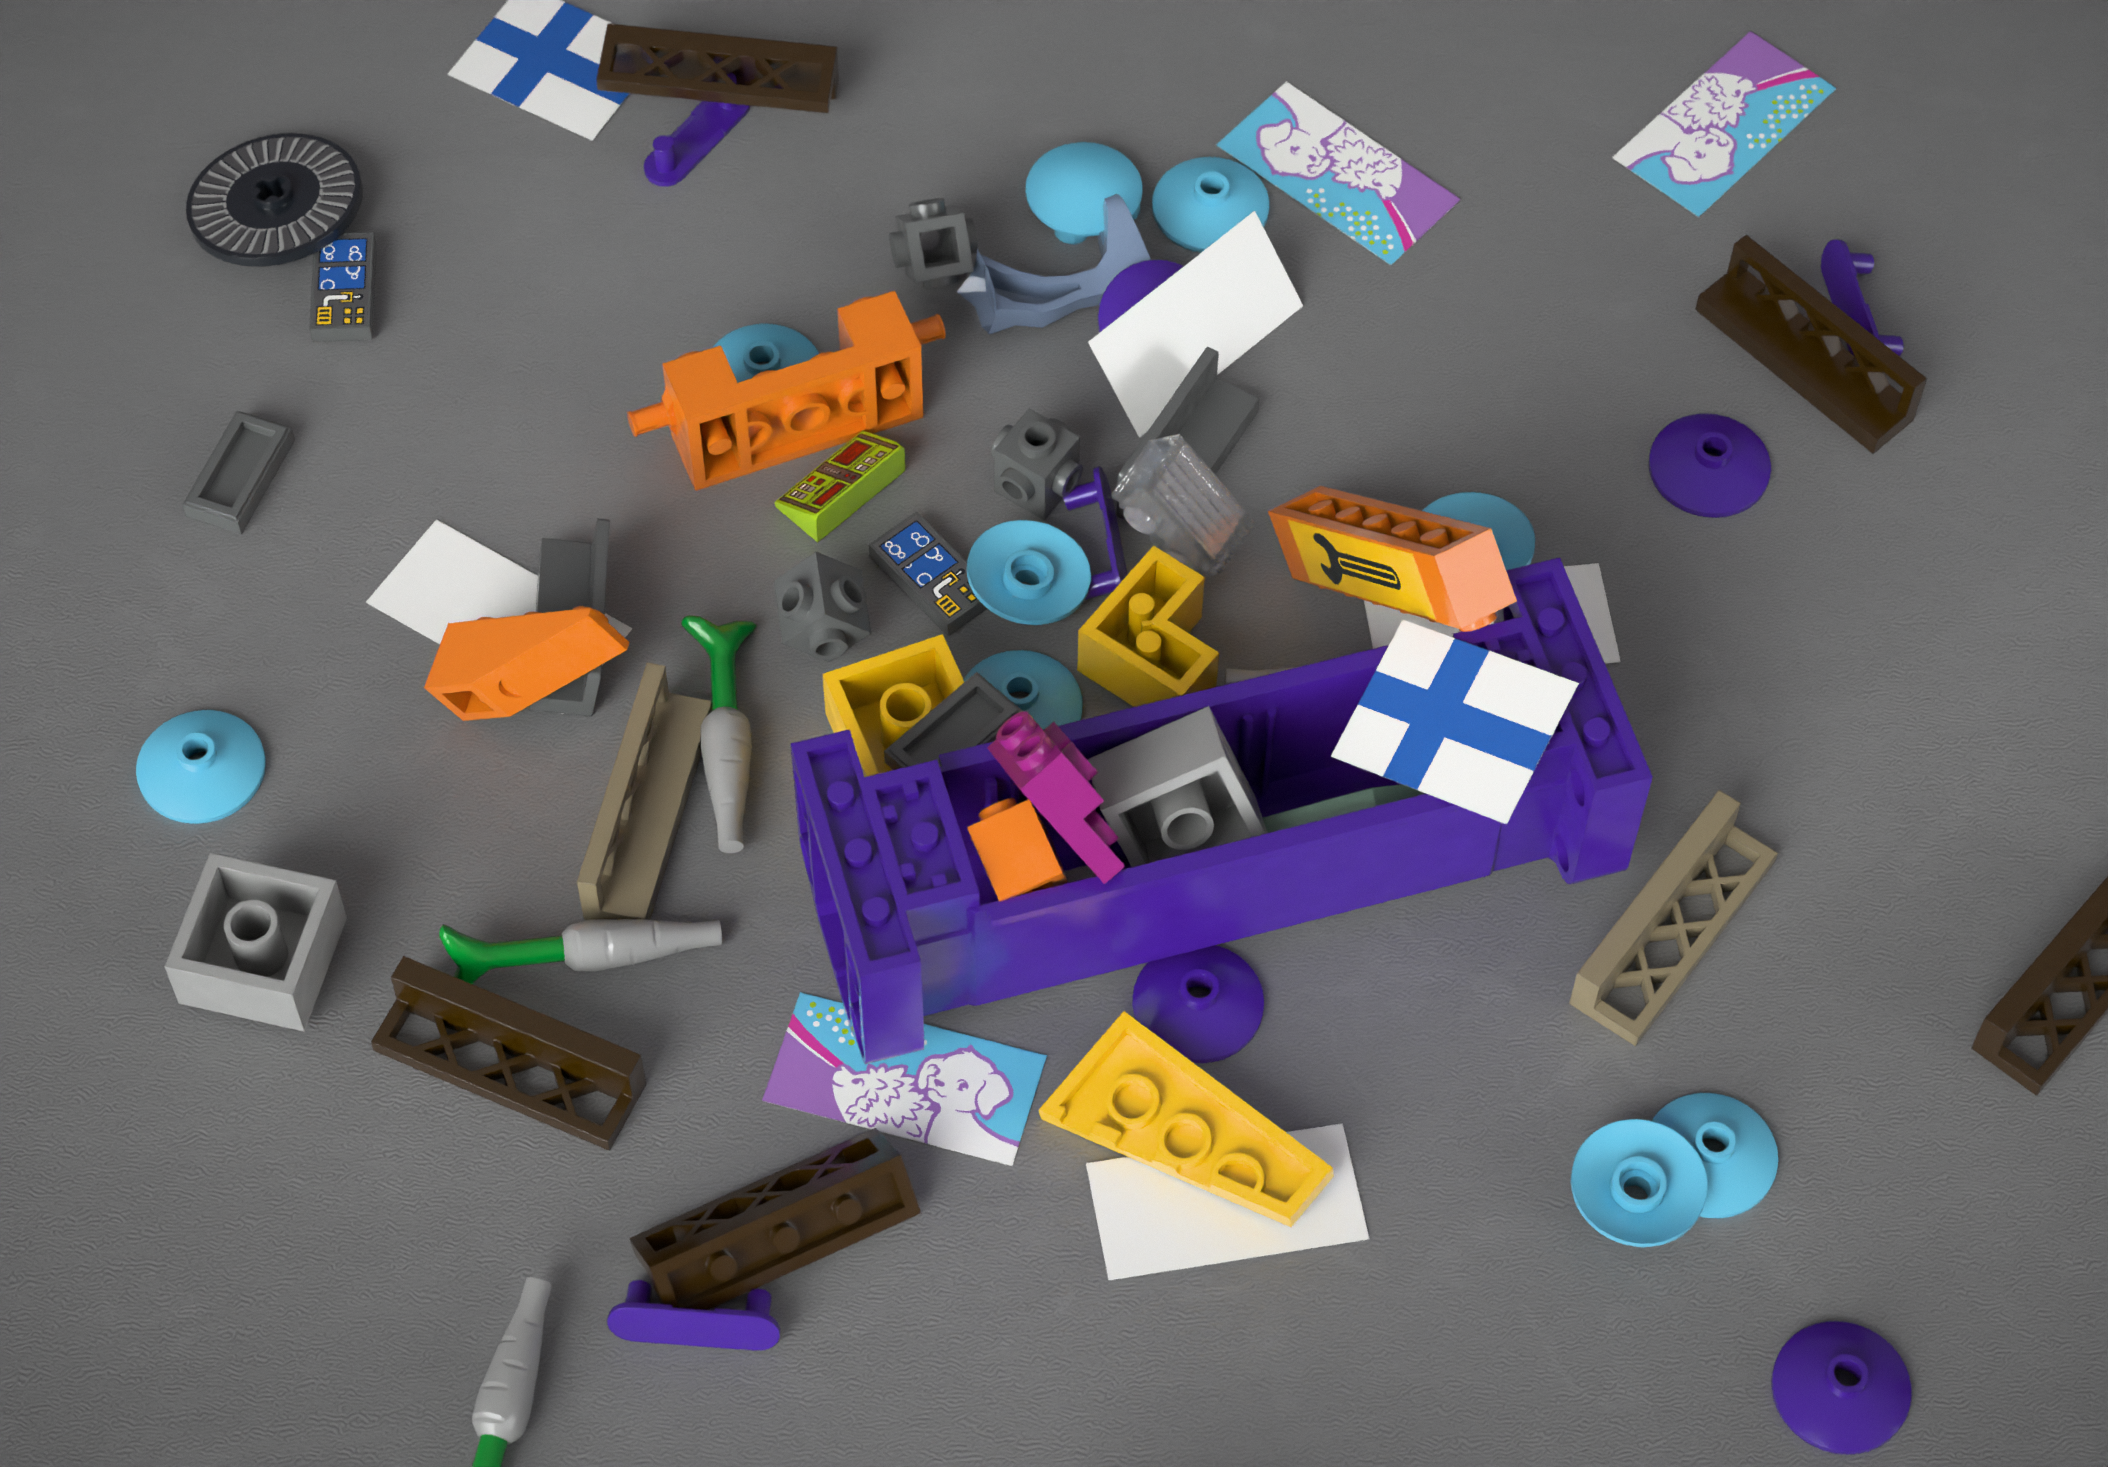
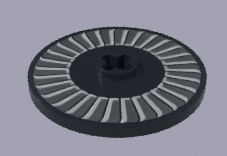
(274, 199)

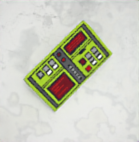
(842, 484)

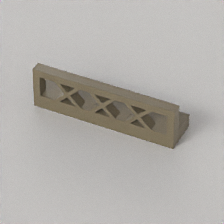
(642, 802)
(1651, 908)

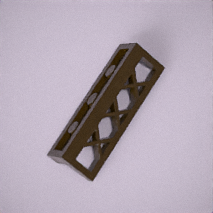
(698, 66)
(1809, 352)
(2033, 993)
(519, 1032)
(777, 1224)

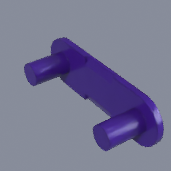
(684, 149)
(1839, 273)
(1100, 492)
(724, 1328)

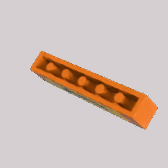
(1394, 557)

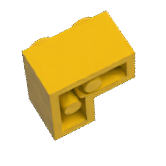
(1141, 635)

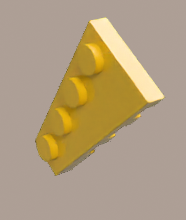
(1177, 1118)

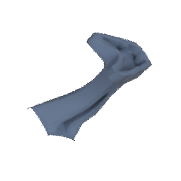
(1025, 299)

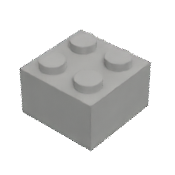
(1176, 791)
(256, 942)

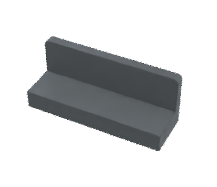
(1205, 413)
(567, 578)

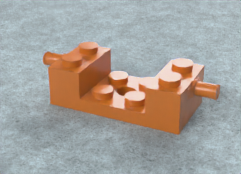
(798, 410)

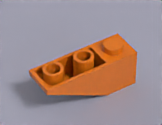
(513, 661)
(1016, 849)

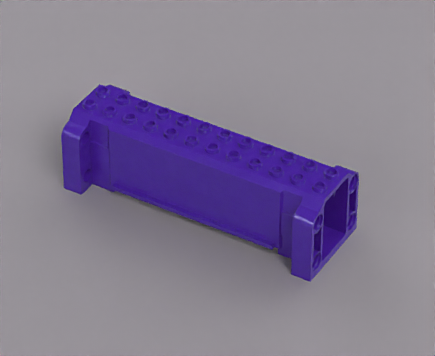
(923, 929)

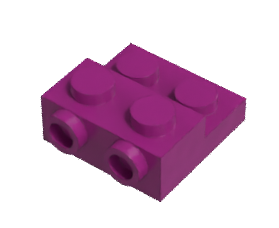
(1057, 784)

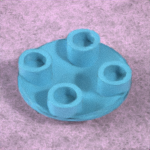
(1070, 188)

